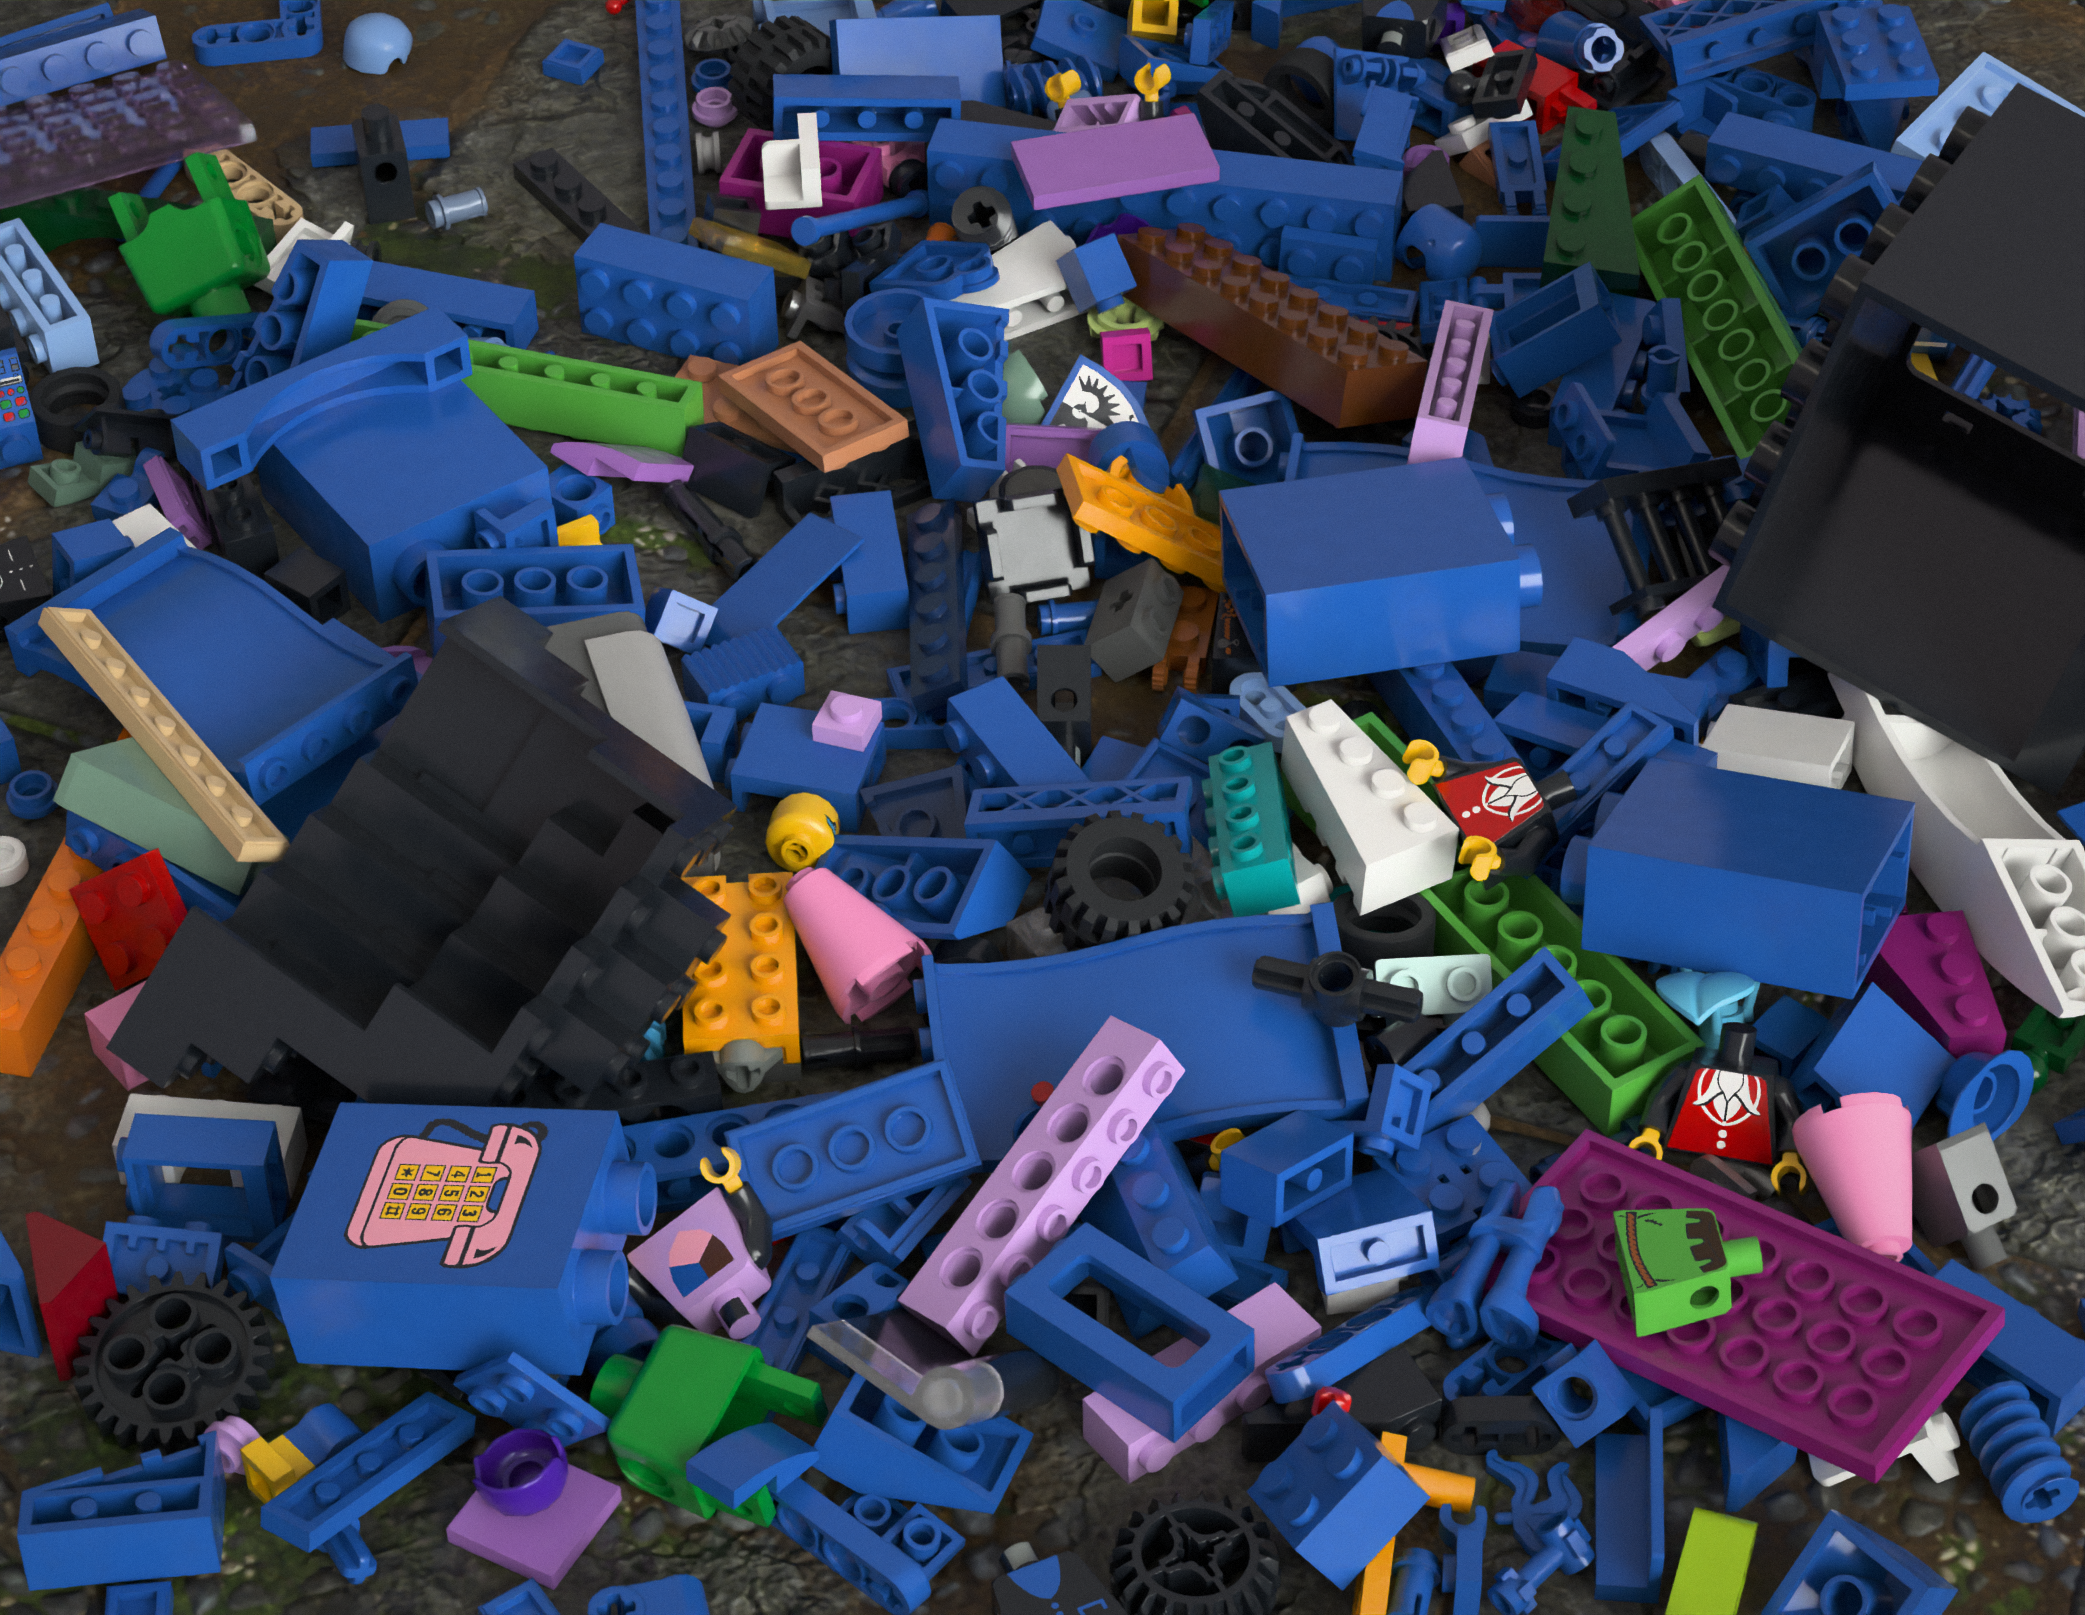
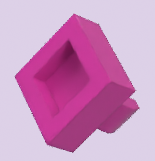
(1127, 354)

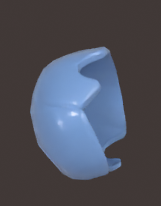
(375, 42)

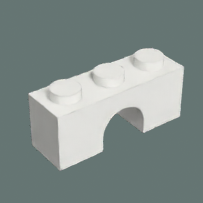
(287, 1118)

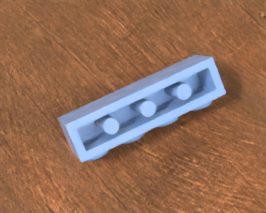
(42, 303)

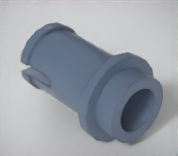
(455, 208)

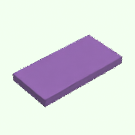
(1114, 161)

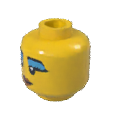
(803, 828)

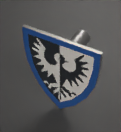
(1093, 399)

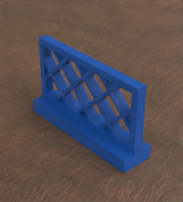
(1727, 38)

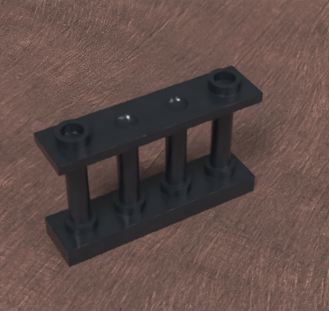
(1642, 496)

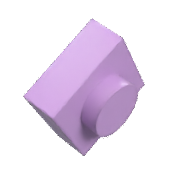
(847, 721)

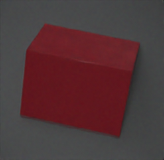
(71, 1284)

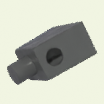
(1962, 1194)

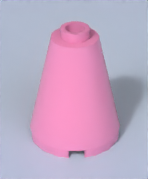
(852, 944)
(1863, 1168)

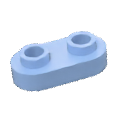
(1265, 706)

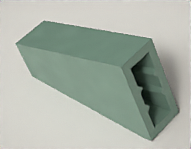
(132, 797)

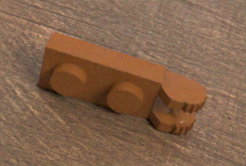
(1190, 639)

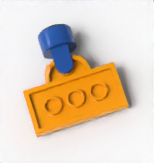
(1130, 498)

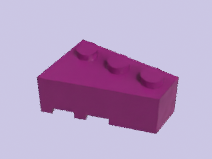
(1940, 982)

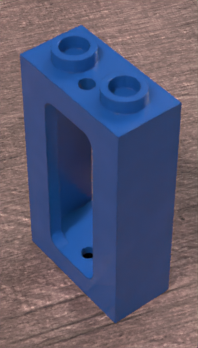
(1145, 1388)

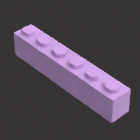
(1451, 383)

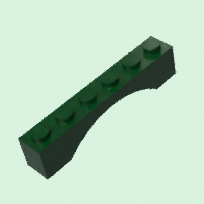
(88, 214)

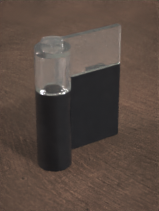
(934, 1374)

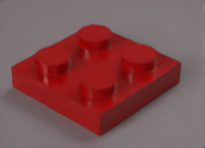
(131, 916)

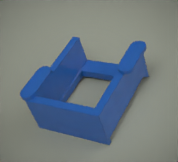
(1385, 128)

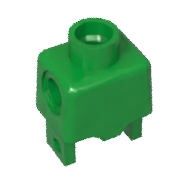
(193, 257)
(688, 1398)

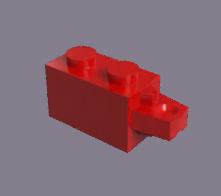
(1550, 90)

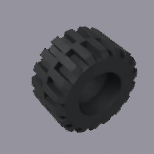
(778, 48)
(1121, 850)

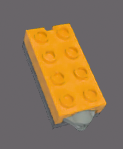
(751, 989)

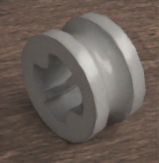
(708, 152)

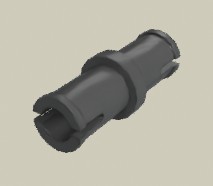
(1011, 640)

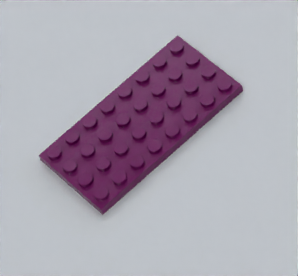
(1817, 1347)

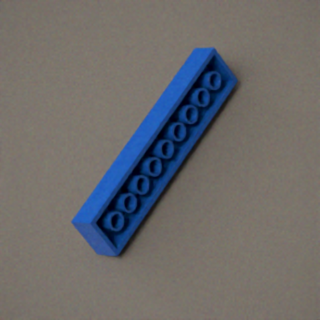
(1244, 207)

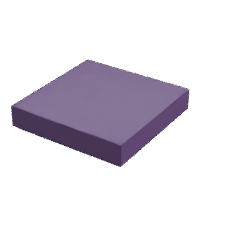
(542, 1543)

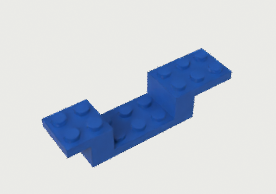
(1870, 53)

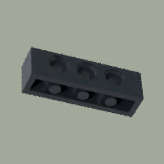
(237, 523)
(645, 1094)

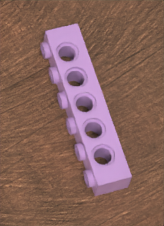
(1042, 1183)

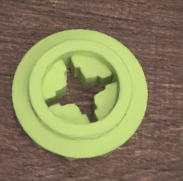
(1123, 315)

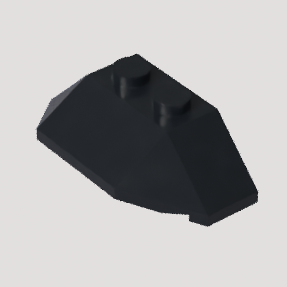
(1261, 121)

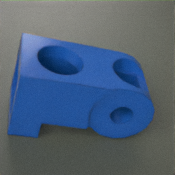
(1203, 729)
(866, 1293)

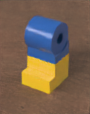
(290, 1457)

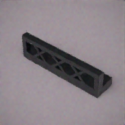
(805, 483)

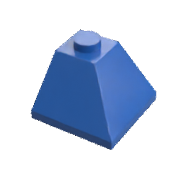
(1247, 435)
(1858, 1573)

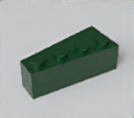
(1592, 205)

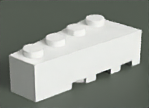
(1366, 809)

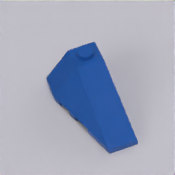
(932, 883)

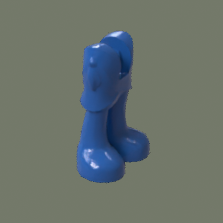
(1505, 1311)

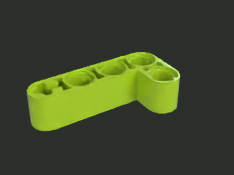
(1712, 1565)

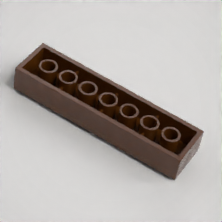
(1273, 327)

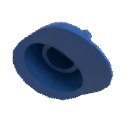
(1985, 1090)

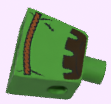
(1678, 1266)

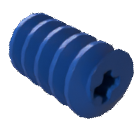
(1026, 89)
(2018, 1453)

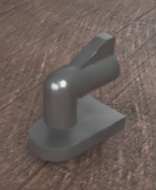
(1740, 1177)

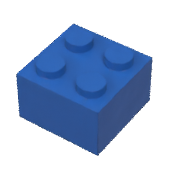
(1337, 1495)

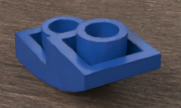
(747, 1461)
(913, 1531)

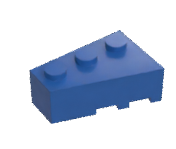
(128, 1523)

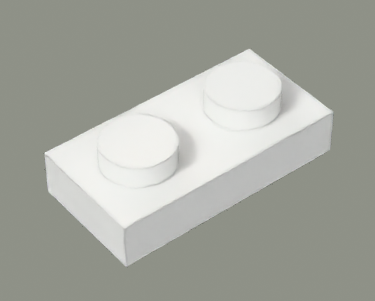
(1471, 132)

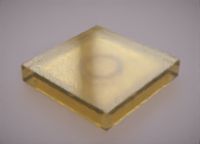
(749, 247)

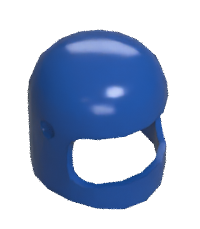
(1447, 242)

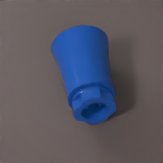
(1579, 43)

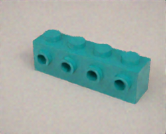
(1250, 831)

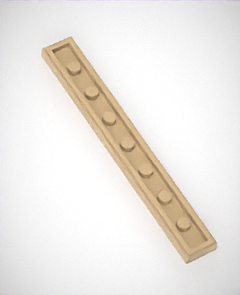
(164, 735)

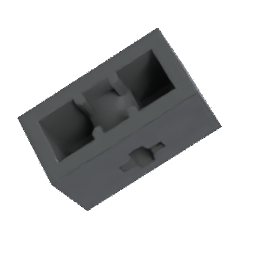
(1134, 620)

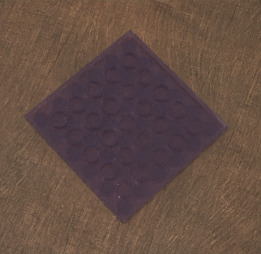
(113, 131)

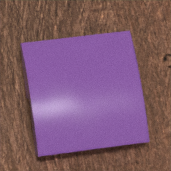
(623, 461)

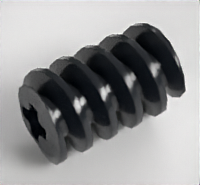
(981, 208)

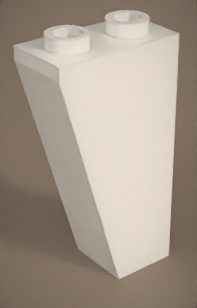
(1030, 282)

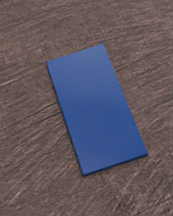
(782, 578)

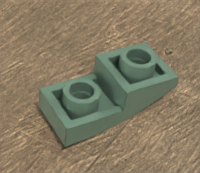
(77, 479)

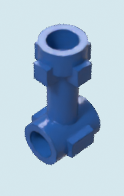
(1564, 1547)

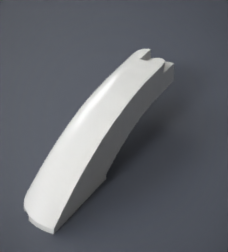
(1980, 850)

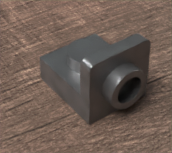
(810, 304)

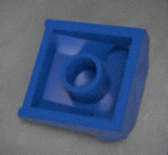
(1185, 77)

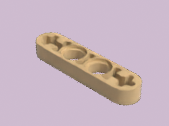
(253, 187)

